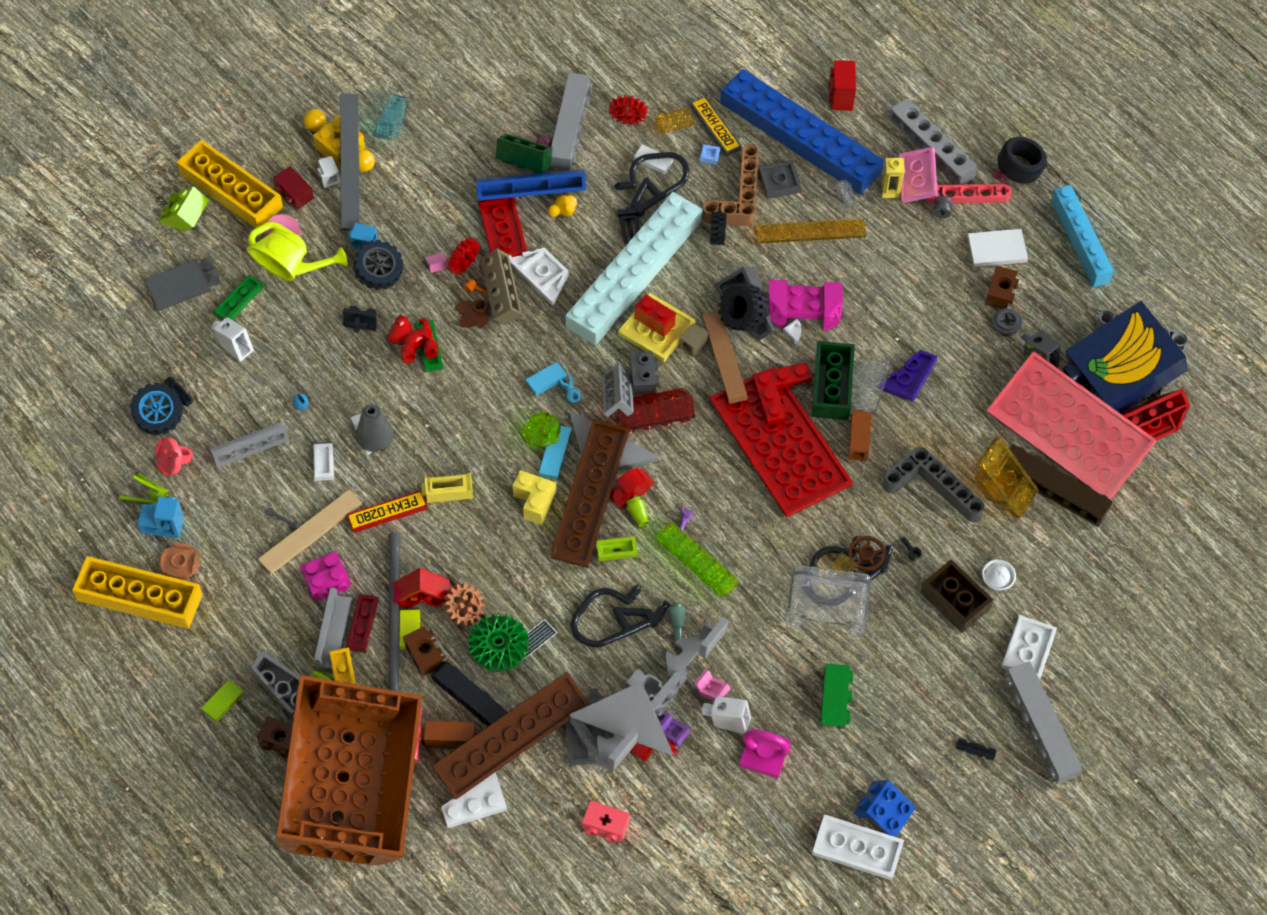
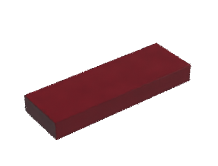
(362, 623)

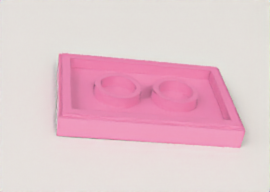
(919, 176)

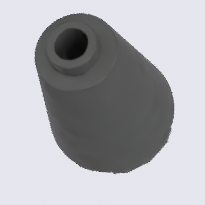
(374, 429)

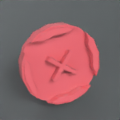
(171, 456)

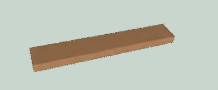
(724, 357)

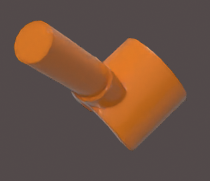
(471, 285)

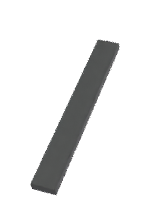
(349, 161)

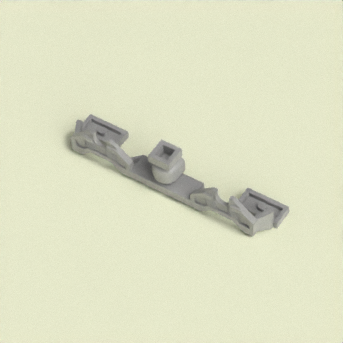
(614, 750)

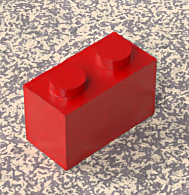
(655, 315)

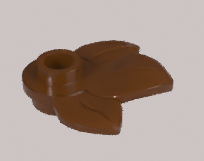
(471, 314)

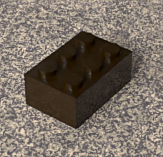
(956, 596)

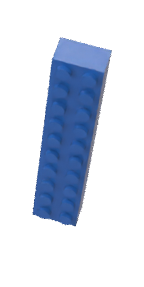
(801, 131)

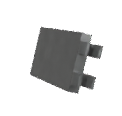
(182, 283)
(577, 751)

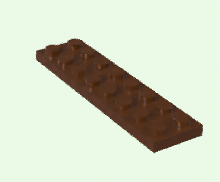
(590, 493)
(510, 735)

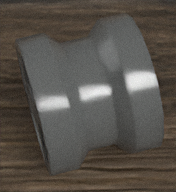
(942, 207)

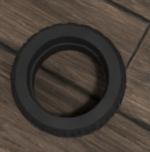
(1015, 169)

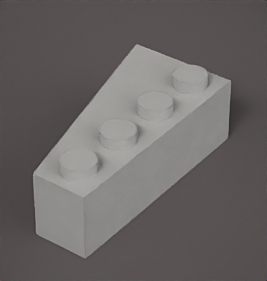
(277, 680)

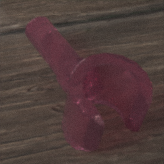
(999, 176)

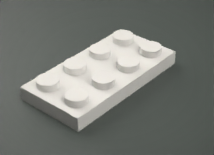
(858, 847)

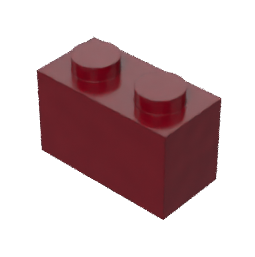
(293, 188)

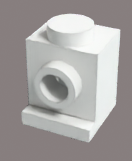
(328, 172)

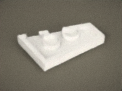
(477, 803)

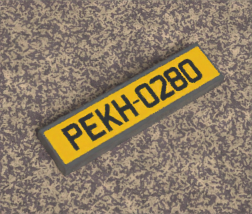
(715, 126)

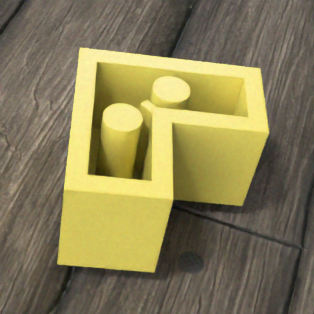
(537, 493)

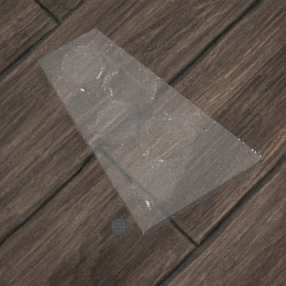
(869, 384)

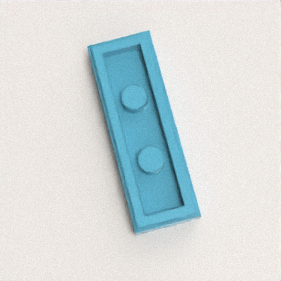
(555, 455)

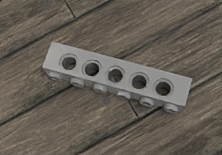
(925, 134)

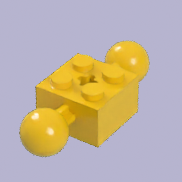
(328, 139)

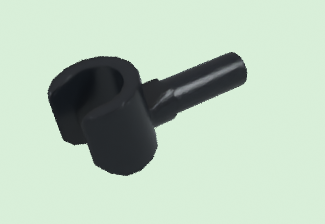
(910, 548)

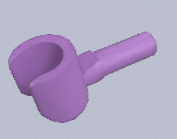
(685, 517)

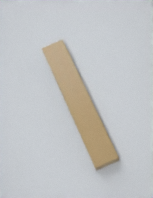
(309, 532)

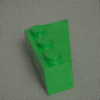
(836, 695)

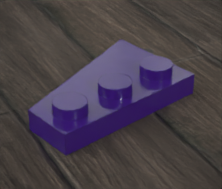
(911, 377)

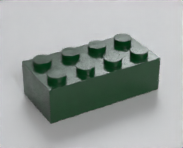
(833, 380)

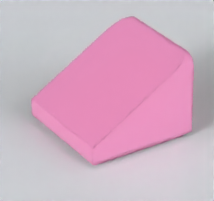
(436, 262)

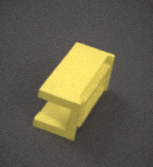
(892, 167)
(448, 493)

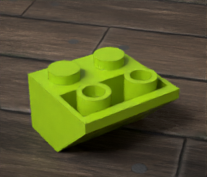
(184, 209)

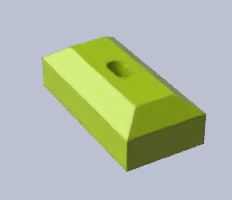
(626, 547)

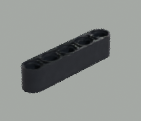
(467, 693)

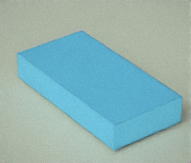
(546, 379)

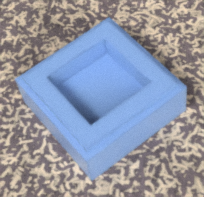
(710, 154)

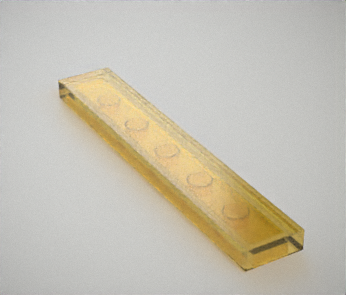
(811, 231)

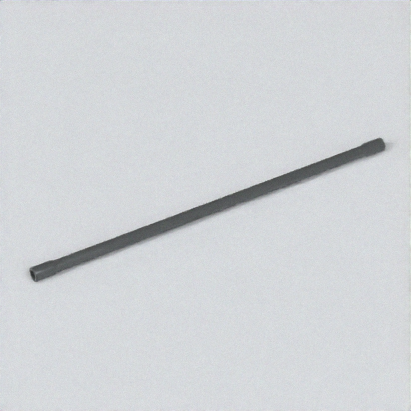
(394, 549)

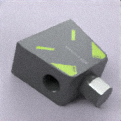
(1043, 346)

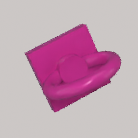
(764, 752)

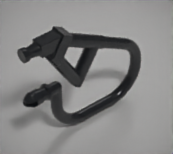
(636, 208)
(835, 549)
(652, 618)

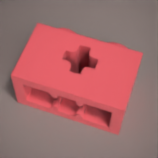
(598, 814)

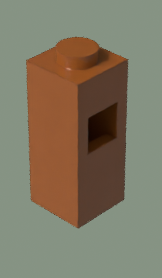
(859, 435)
(446, 733)

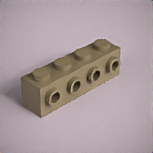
(501, 287)

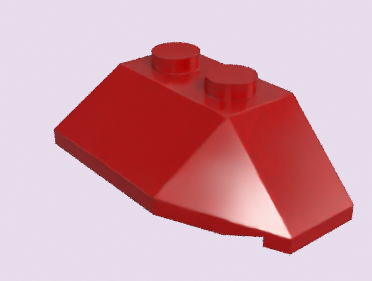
(1161, 414)

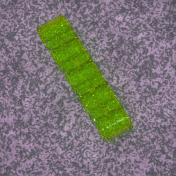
(697, 559)

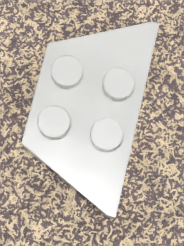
(541, 272)

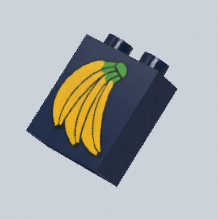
(1126, 359)

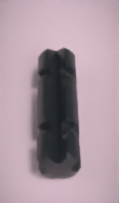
(185, 398)
(976, 749)

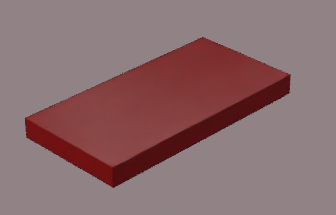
(502, 226)

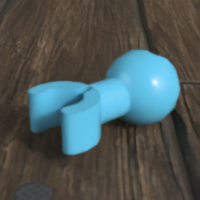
(573, 395)

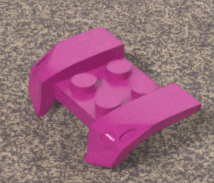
(805, 302)

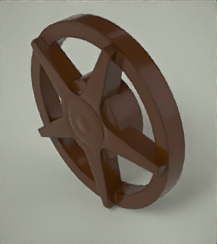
(867, 553)

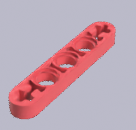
(976, 196)

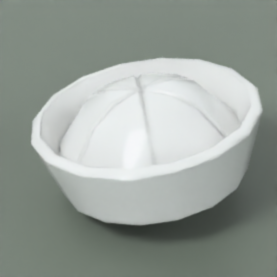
(998, 575)

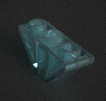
(391, 118)

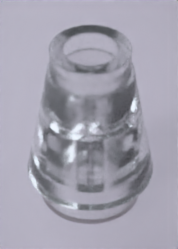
(845, 193)

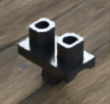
(360, 319)

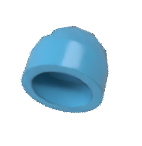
(297, 403)

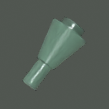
(676, 615)

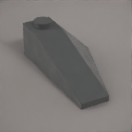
(747, 276)

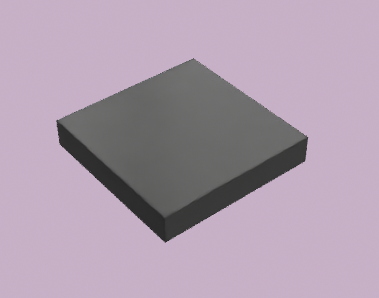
(779, 179)

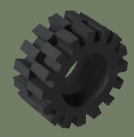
(718, 228)

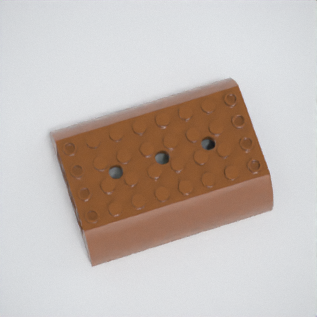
(376, 764)

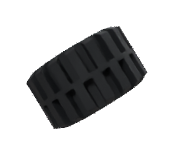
(731, 303)

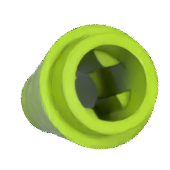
(637, 510)

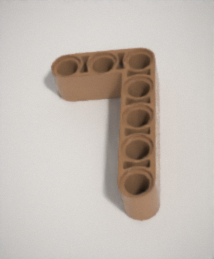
(740, 212)

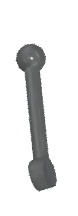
(270, 512)

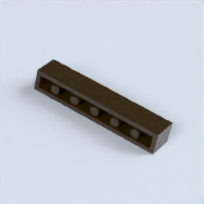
(1064, 488)

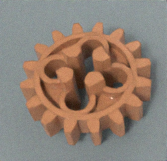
(459, 592)

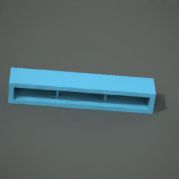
(1082, 236)

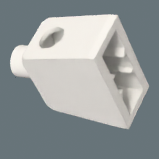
(228, 334)
(729, 714)

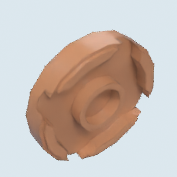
(179, 561)

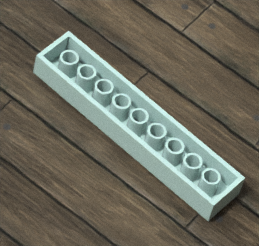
(633, 268)

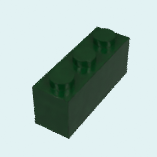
(523, 153)

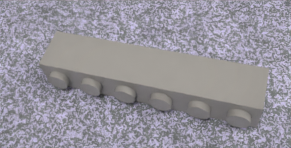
(569, 121)
(1043, 723)

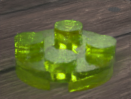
(545, 438)

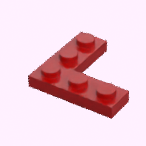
(771, 380)

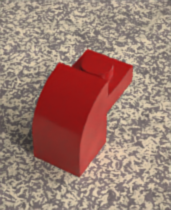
(630, 484)

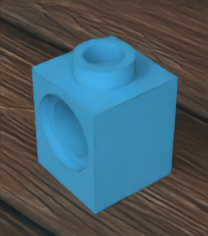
(362, 234)

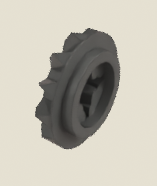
(1012, 317)

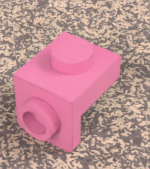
(711, 687)

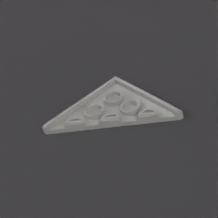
(632, 455)
(625, 711)

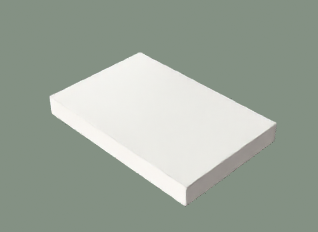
(997, 247)
(1029, 642)

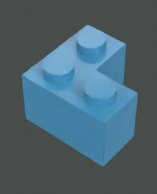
(161, 518)

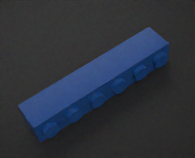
(531, 184)

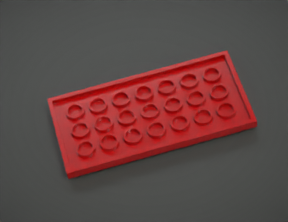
(785, 455)

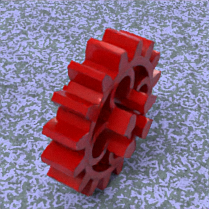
(619, 109)
(467, 249)

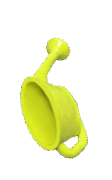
(283, 252)

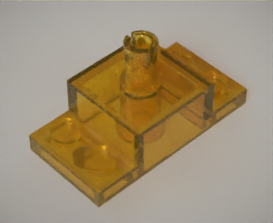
(1005, 478)

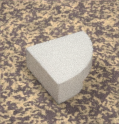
(793, 331)

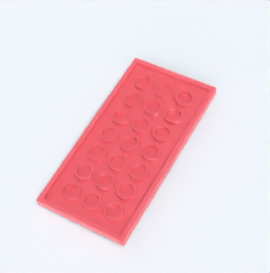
(1071, 426)

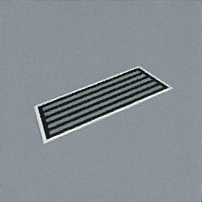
(539, 635)

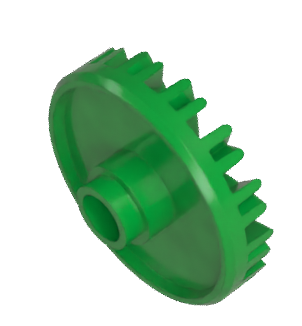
(498, 643)

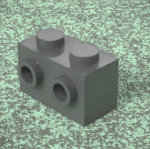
(643, 373)

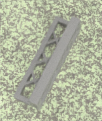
(617, 391)
(249, 444)
(332, 629)

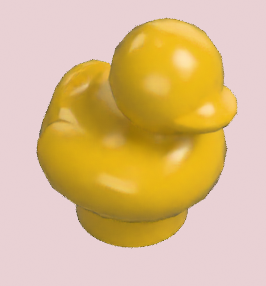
(563, 205)

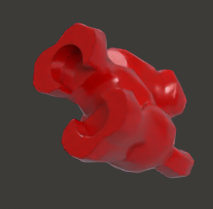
(402, 334)

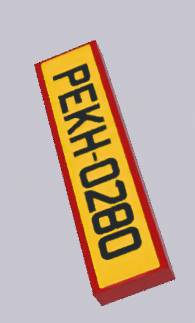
(387, 511)

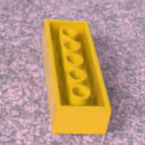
(229, 184)
(137, 592)

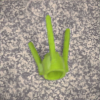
(155, 490)

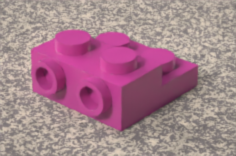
(325, 574)

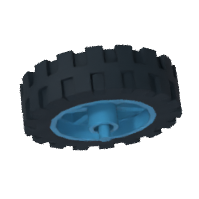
(170, 420)

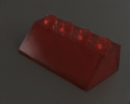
(658, 409)

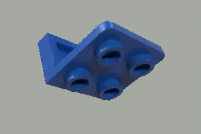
(885, 807)

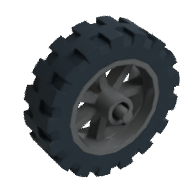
(371, 279)

